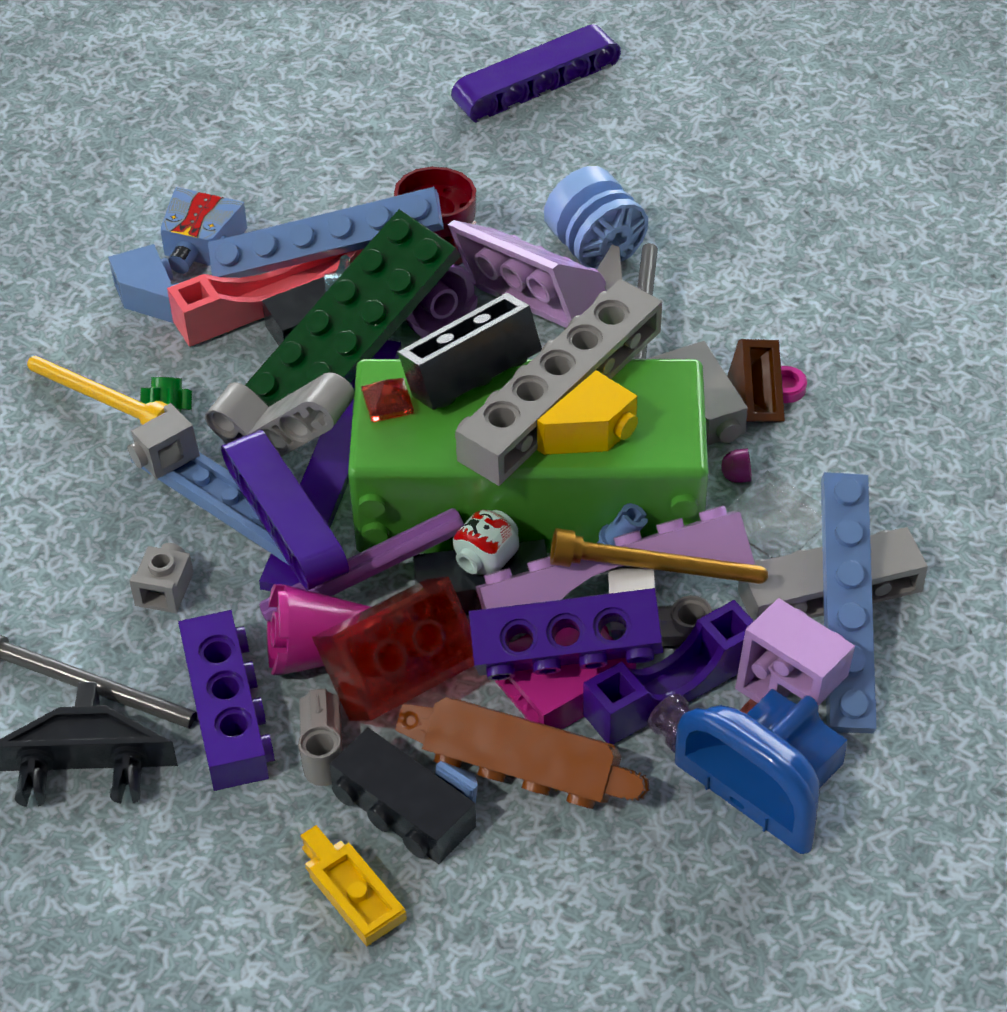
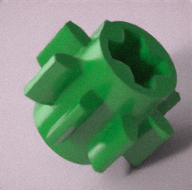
(167, 391)

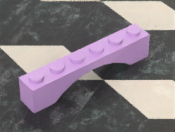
(714, 537)

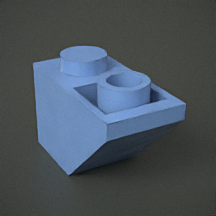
(143, 281)

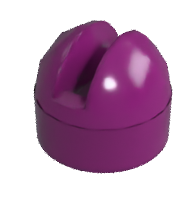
(737, 466)

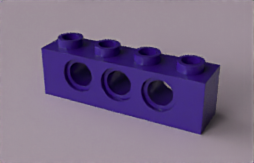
(543, 620)
(218, 673)

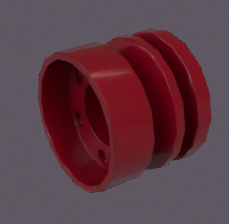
(455, 194)

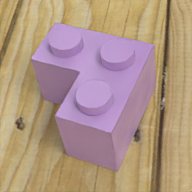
(791, 655)

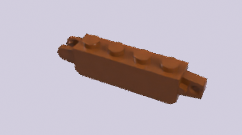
(522, 749)

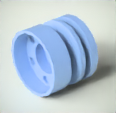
(592, 213)

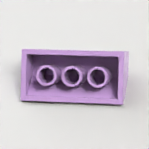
(545, 281)

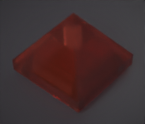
(387, 399)

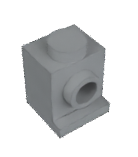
(164, 443)
(165, 571)

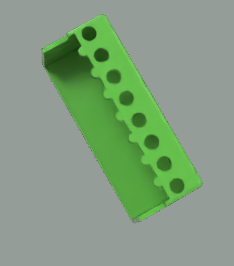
(410, 471)

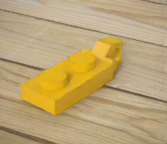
(351, 887)

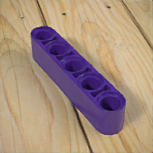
(535, 71)
(285, 510)

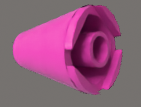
(296, 621)

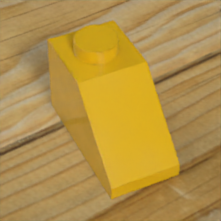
(588, 418)

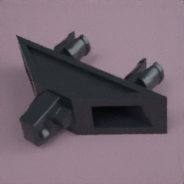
(83, 739)

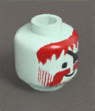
(486, 542)

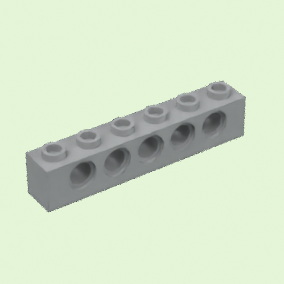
(600, 339)

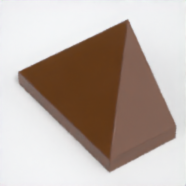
(758, 379)

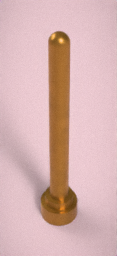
(569, 549)

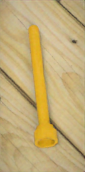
(95, 390)

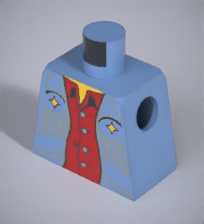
(194, 221)

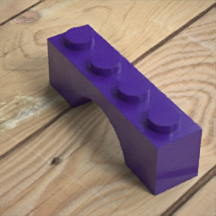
(623, 697)

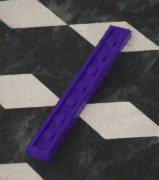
(325, 477)

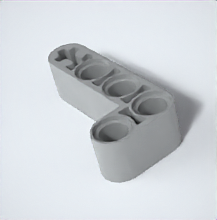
(287, 422)

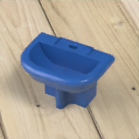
(764, 761)

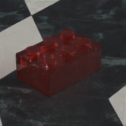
(397, 649)

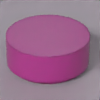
(793, 384)

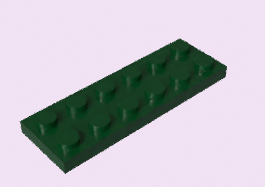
(358, 309)

